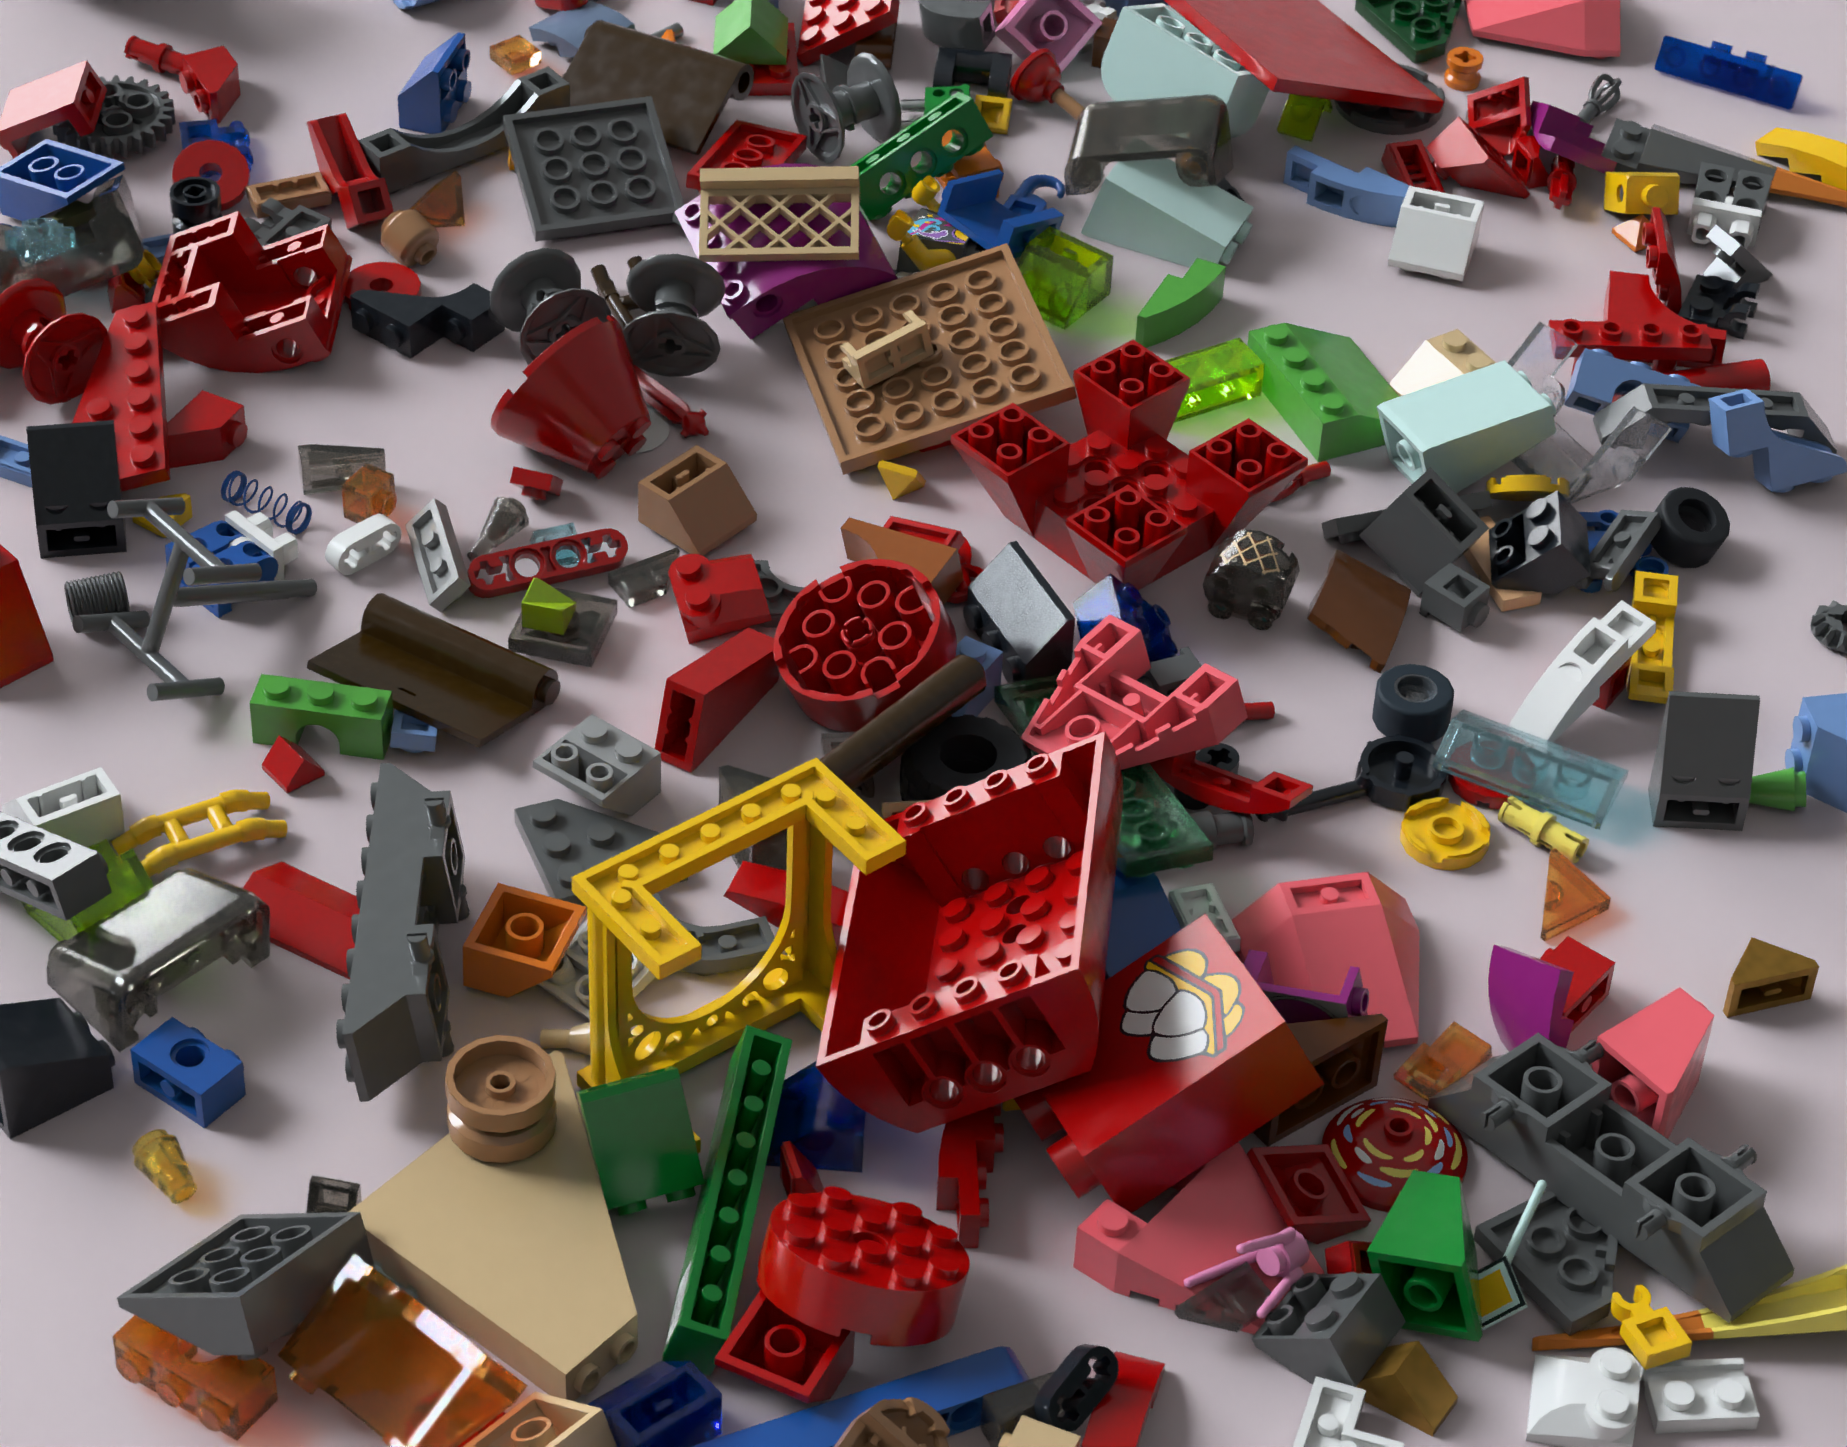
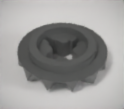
(1828, 627)

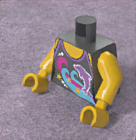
(928, 237)

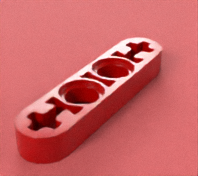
(545, 557)

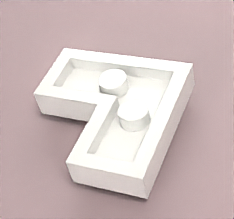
(1333, 1418)

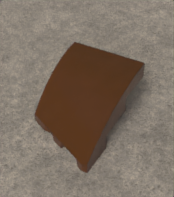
(1360, 608)

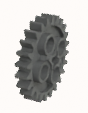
(128, 120)

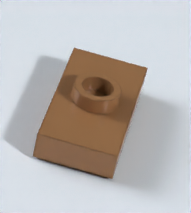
(304, 190)

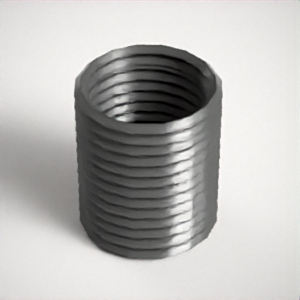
(97, 595)

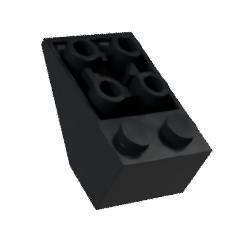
(72, 484)

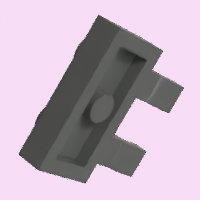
(285, 222)

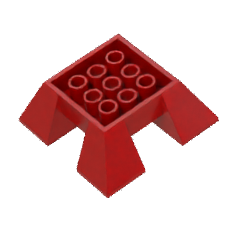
(1124, 492)

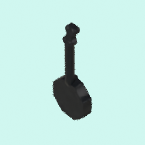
(1390, 772)

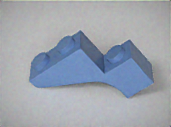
(1778, 458)

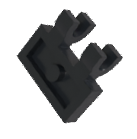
(1718, 304)

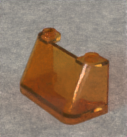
(397, 1363)

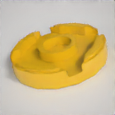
(1525, 487)
(1445, 834)

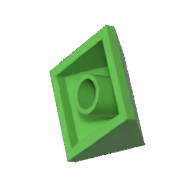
(752, 33)

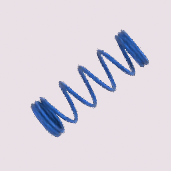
(243, 487)

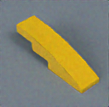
(1807, 154)

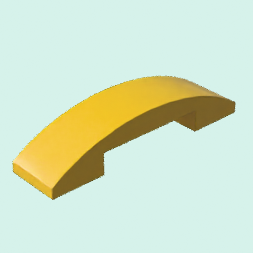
(1651, 665)

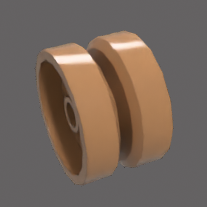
(501, 1098)

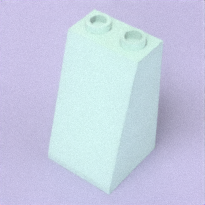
(1159, 215)
(1466, 425)

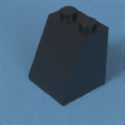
(47, 1063)

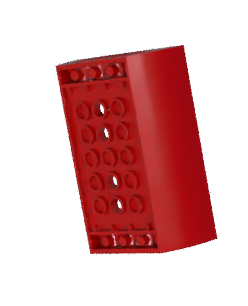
(980, 947)

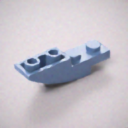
(1343, 192)

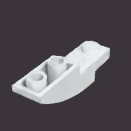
(1580, 669)

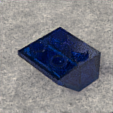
(1126, 604)
(663, 1407)

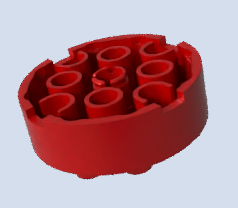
(862, 641)
(863, 1267)

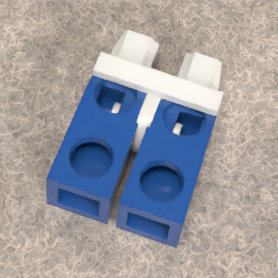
(244, 542)

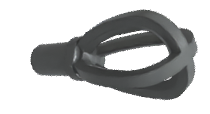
(1594, 107)

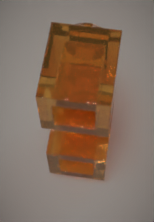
(222, 1392)

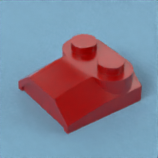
(717, 595)

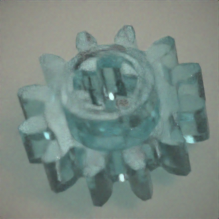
(40, 239)

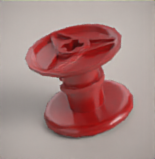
(48, 344)

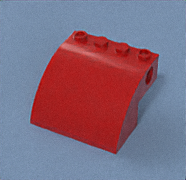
(250, 304)

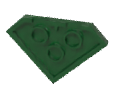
(1413, 26)

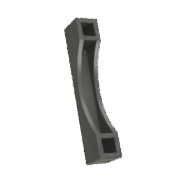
(415, 158)

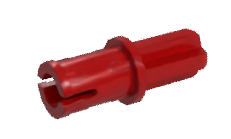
(1561, 181)

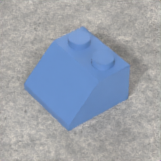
(1821, 748)

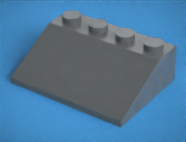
(249, 1280)

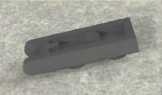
(1621, 548)

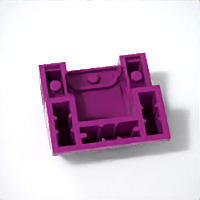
(768, 291)

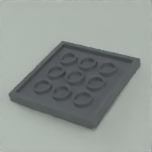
(593, 168)

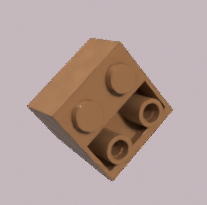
(694, 502)

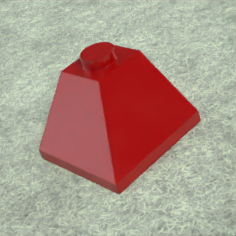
(1473, 161)

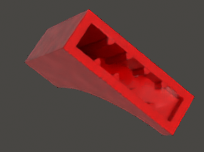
(1633, 300)

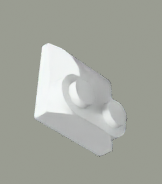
(1584, 1400)

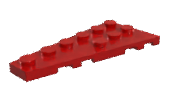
(131, 390)

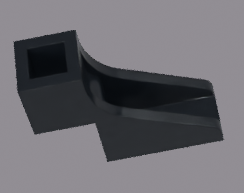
(416, 322)

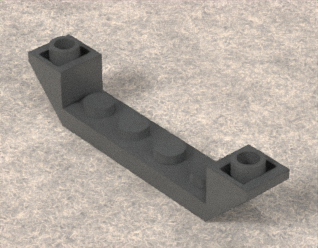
(1691, 405)

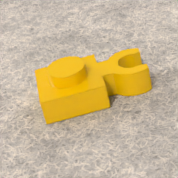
(1649, 1333)

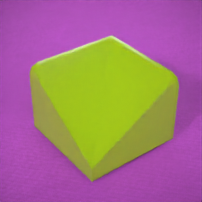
(546, 608)

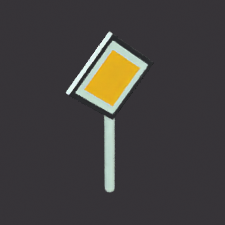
(1497, 1282)

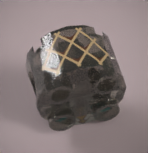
(1250, 578)

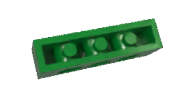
(924, 135)

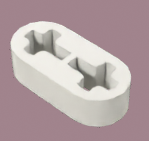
(363, 544)

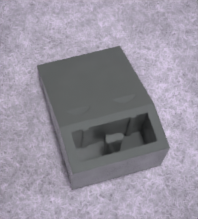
(1704, 761)

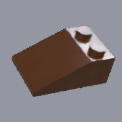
(1346, 1059)

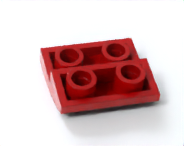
(1662, 260)

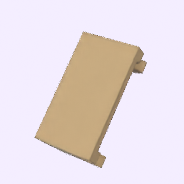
(889, 353)

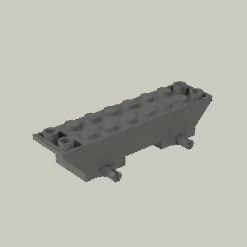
(396, 969)
(1662, 1201)

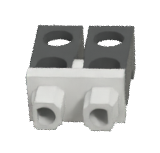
(1736, 215)

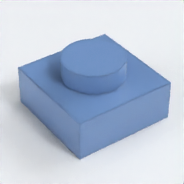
(412, 734)

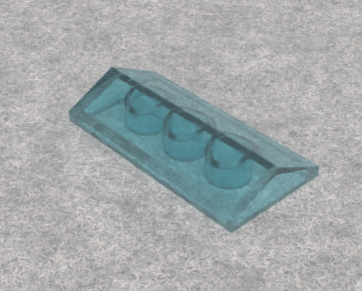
(1529, 768)

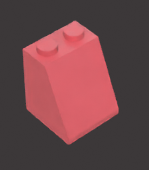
(1656, 1058)

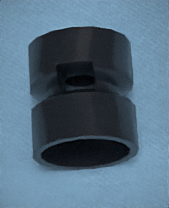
(194, 202)

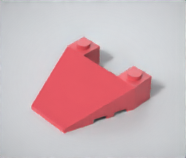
(1142, 724)
(1196, 1230)

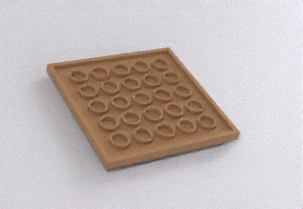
(985, 356)

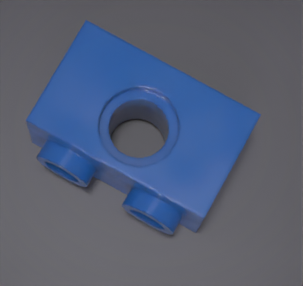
(188, 1072)

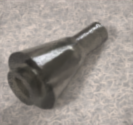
(503, 521)

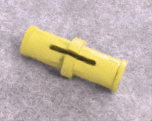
(1543, 829)

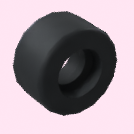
(1690, 527)

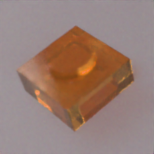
(515, 54)

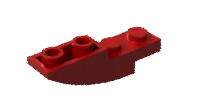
(963, 1167)

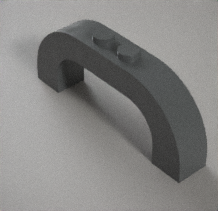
(958, 23)

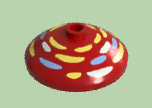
(1386, 1140)

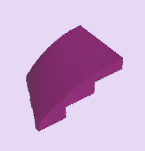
(1568, 137)
(1527, 998)

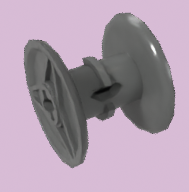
(826, 114)
(675, 295)
(543, 299)

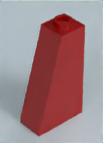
(713, 696)

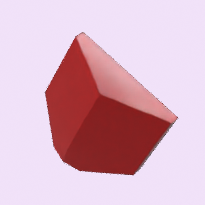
(1501, 113)

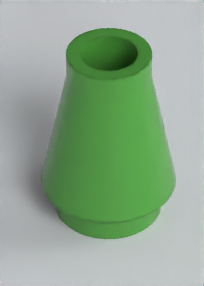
(1779, 789)

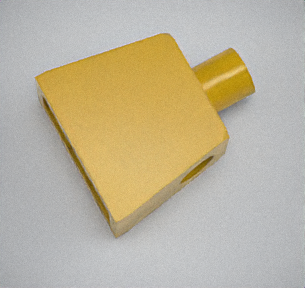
(1642, 192)

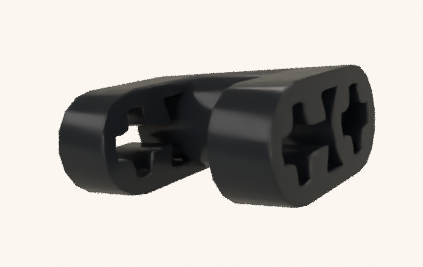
(974, 67)

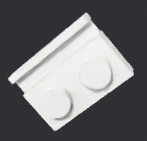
(1700, 1396)

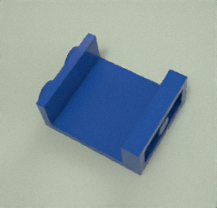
(972, 209)

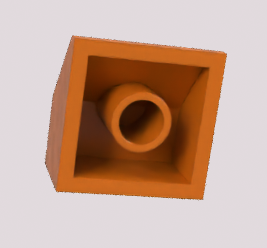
(518, 940)

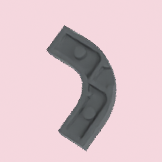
(729, 945)

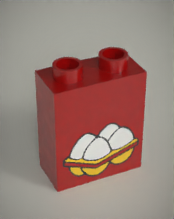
(1178, 1074)

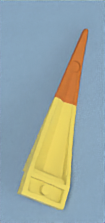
(1797, 1308)

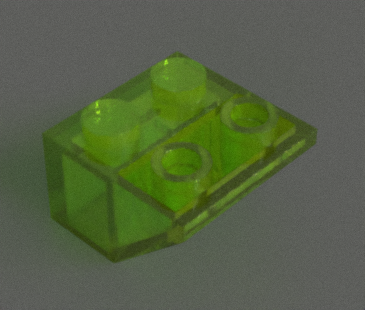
(1065, 276)

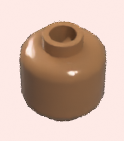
(409, 237)

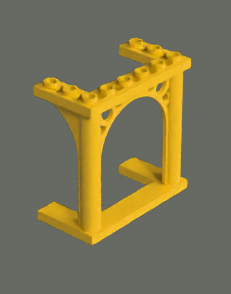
(629, 920)

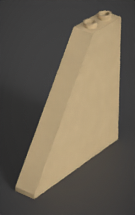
(514, 1252)

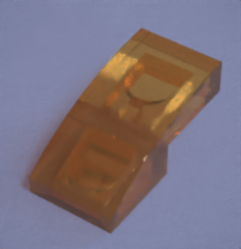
(1444, 1062)

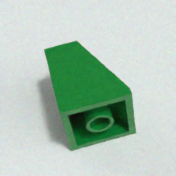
(641, 1139)
(1431, 1258)

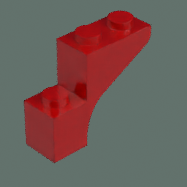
(347, 172)

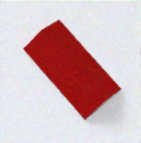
(307, 914)

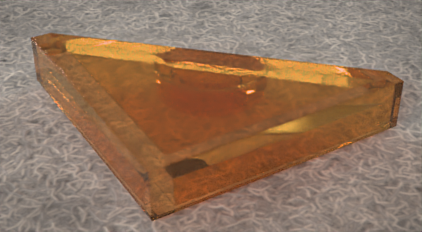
(1568, 897)

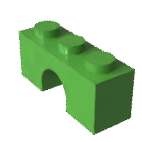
(355, 714)

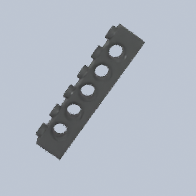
(49, 869)

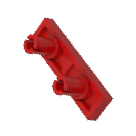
(1634, 340)

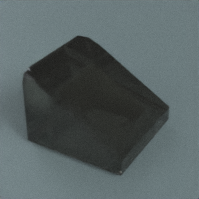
(332, 1195)

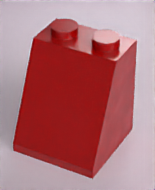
(21, 632)

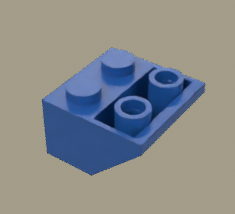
(436, 88)

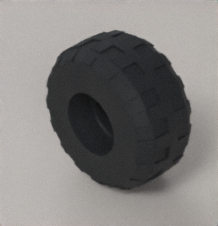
(958, 755)

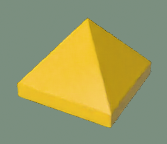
(900, 479)

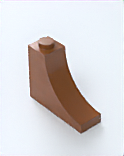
(933, 559)

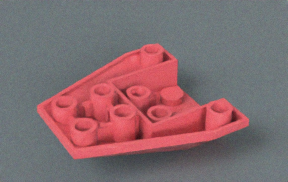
(1562, 26)
(1339, 922)

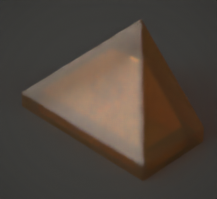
(443, 203)

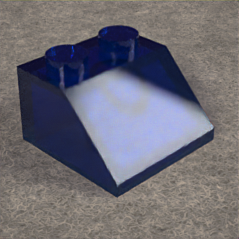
(819, 1123)

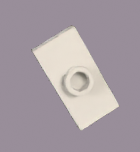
(1203, 899)

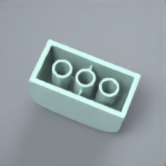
(1164, 55)

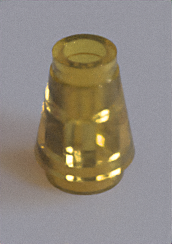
(164, 1164)

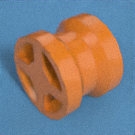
(1463, 69)

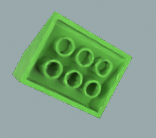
(1322, 388)

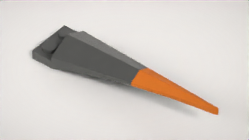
(1673, 152)

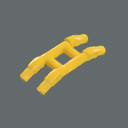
(216, 812)

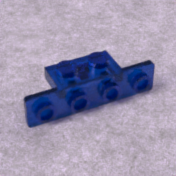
(1730, 72)

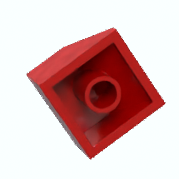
(786, 1353)

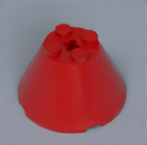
(578, 400)

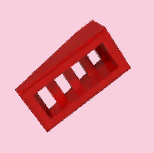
(1413, 153)

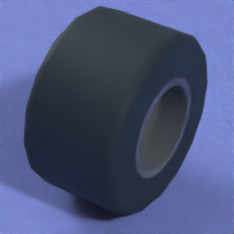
(1413, 702)

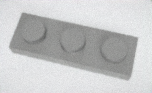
(437, 555)

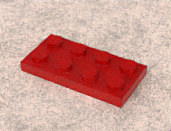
(749, 147)

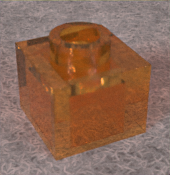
(368, 493)

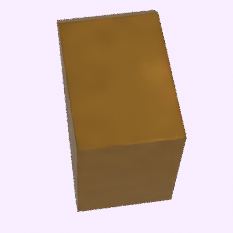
(1769, 979)
(1409, 1387)

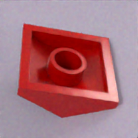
(1310, 1190)

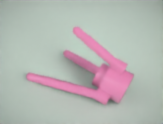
(1276, 1255)

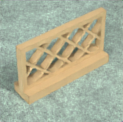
(779, 189)

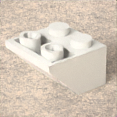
(1436, 233)
(77, 809)

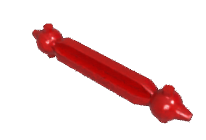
(671, 406)

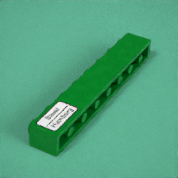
(728, 1200)

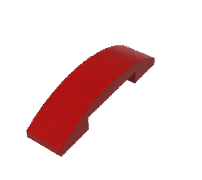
(1230, 790)
(1125, 1408)

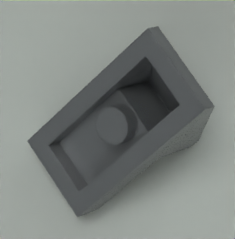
(1734, 261)

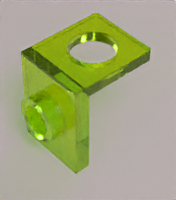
(1302, 116)

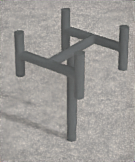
(171, 595)

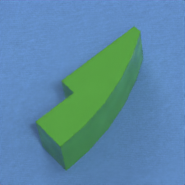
(1180, 303)

